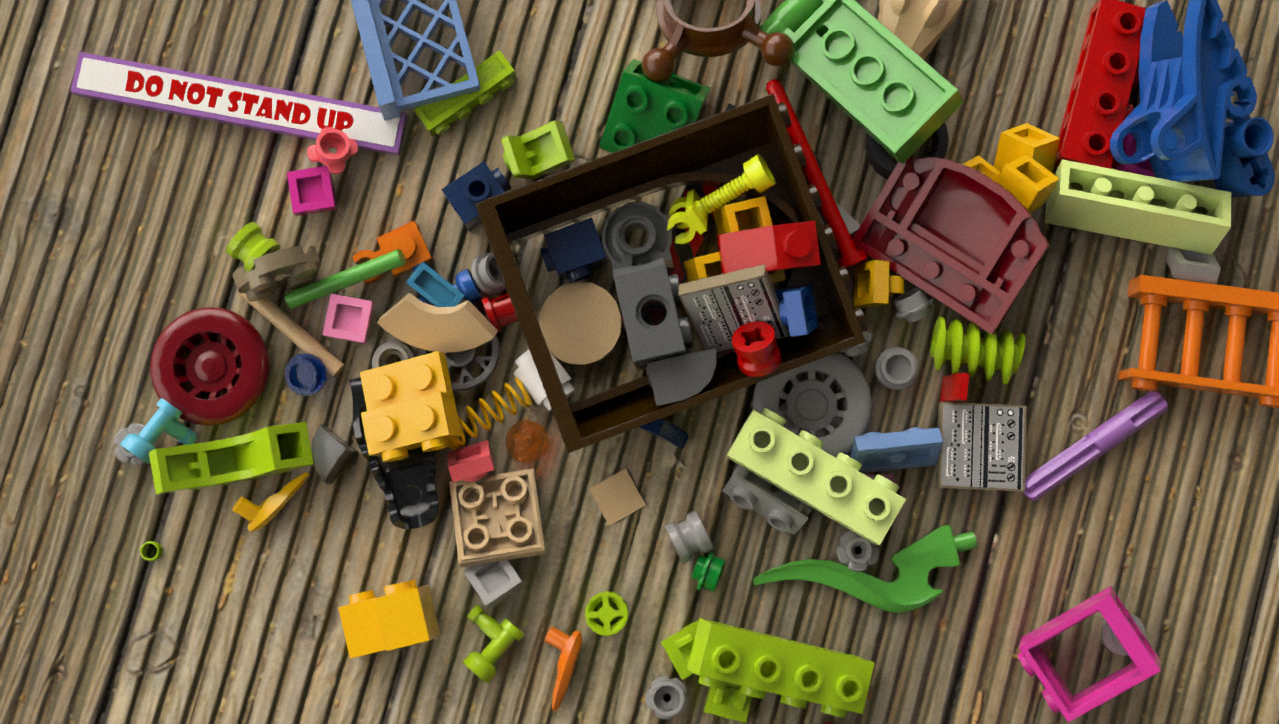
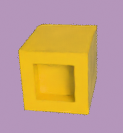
(1027, 140)

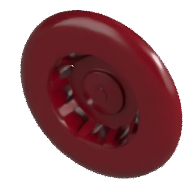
(210, 365)

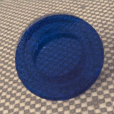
(305, 374)

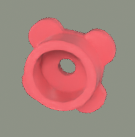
(332, 138)

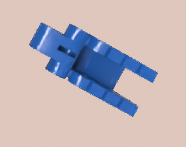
(1186, 103)

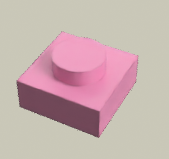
(348, 318)

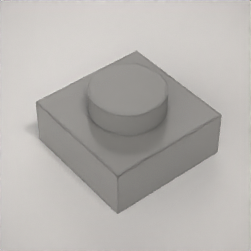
(1193, 265)
(493, 581)

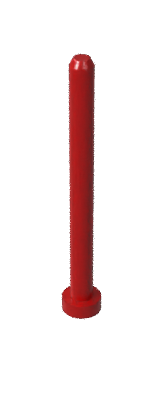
(814, 175)

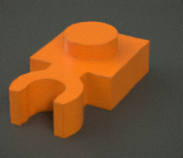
(408, 240)

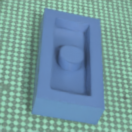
(897, 449)

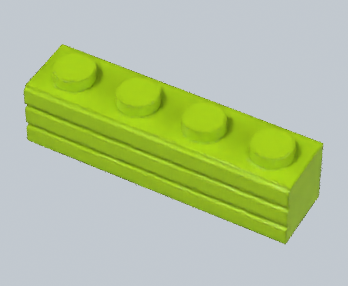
(492, 75)

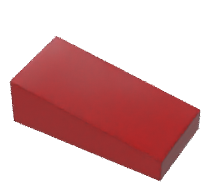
(954, 388)

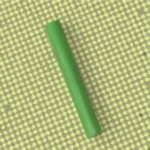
(345, 279)

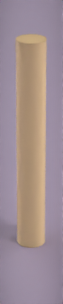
(296, 333)

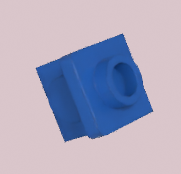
(797, 309)

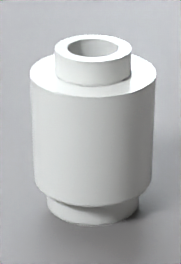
(532, 383)

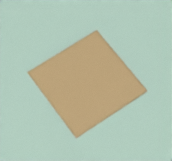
(617, 497)

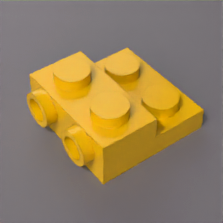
(409, 407)

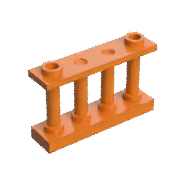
(1196, 300)

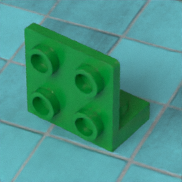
(650, 108)

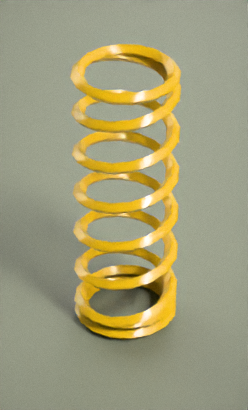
(455, 443)

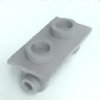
(779, 508)

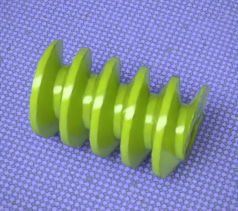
(976, 350)

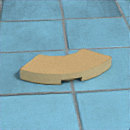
(437, 327)

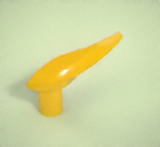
(270, 507)

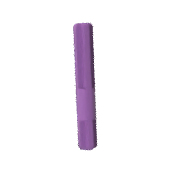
(1094, 445)

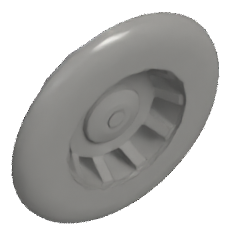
(814, 404)

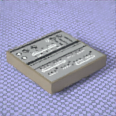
(730, 300)
(982, 446)

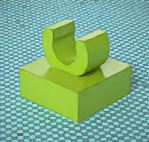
(679, 647)
(728, 703)

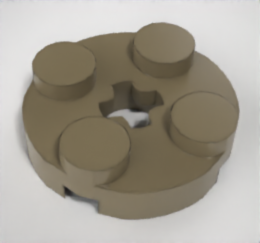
(276, 270)

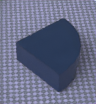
(667, 432)

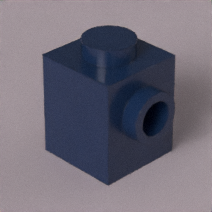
(473, 188)
(574, 251)

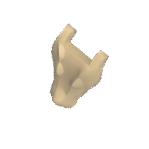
(918, 21)

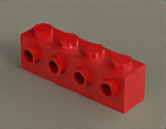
(1102, 83)

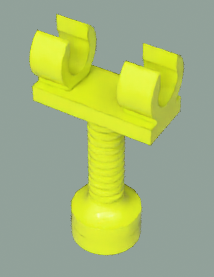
(755, 176)

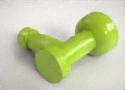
(502, 637)

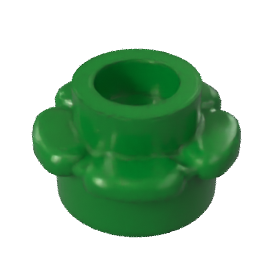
(708, 571)

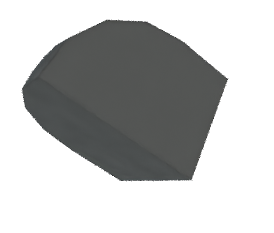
(681, 376)
(330, 454)

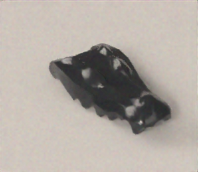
(406, 482)

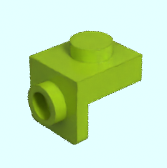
(538, 151)

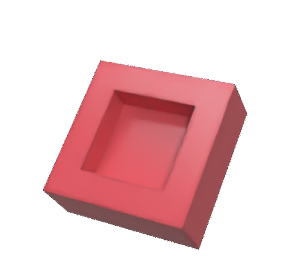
(471, 462)

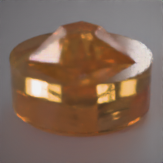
(527, 441)

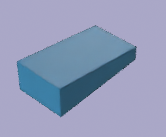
(434, 287)

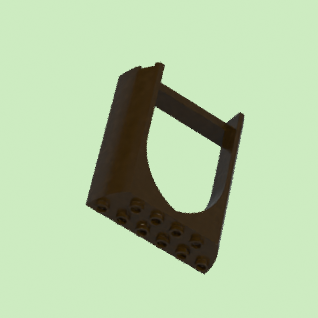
(696, 154)

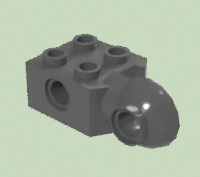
(645, 284)

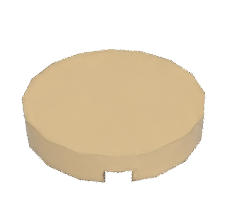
(581, 323)

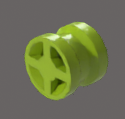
(250, 244)
(599, 618)

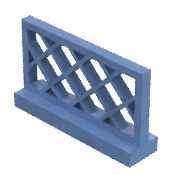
(382, 59)

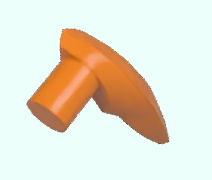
(567, 661)

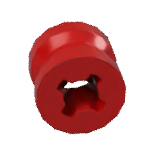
(756, 349)

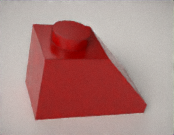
(777, 246)

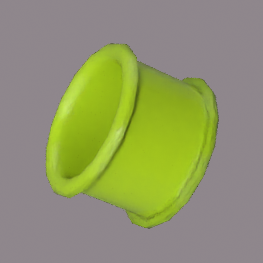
(143, 551)

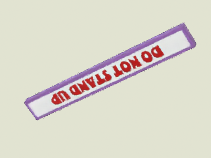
(234, 102)

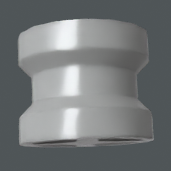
(689, 537)

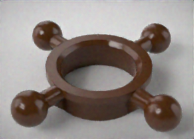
(660, 64)

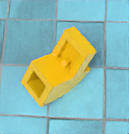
(1022, 177)

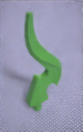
(903, 594)

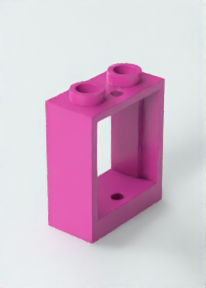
(1057, 695)

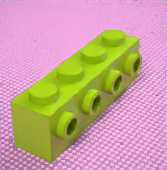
(781, 667)

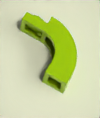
(231, 459)

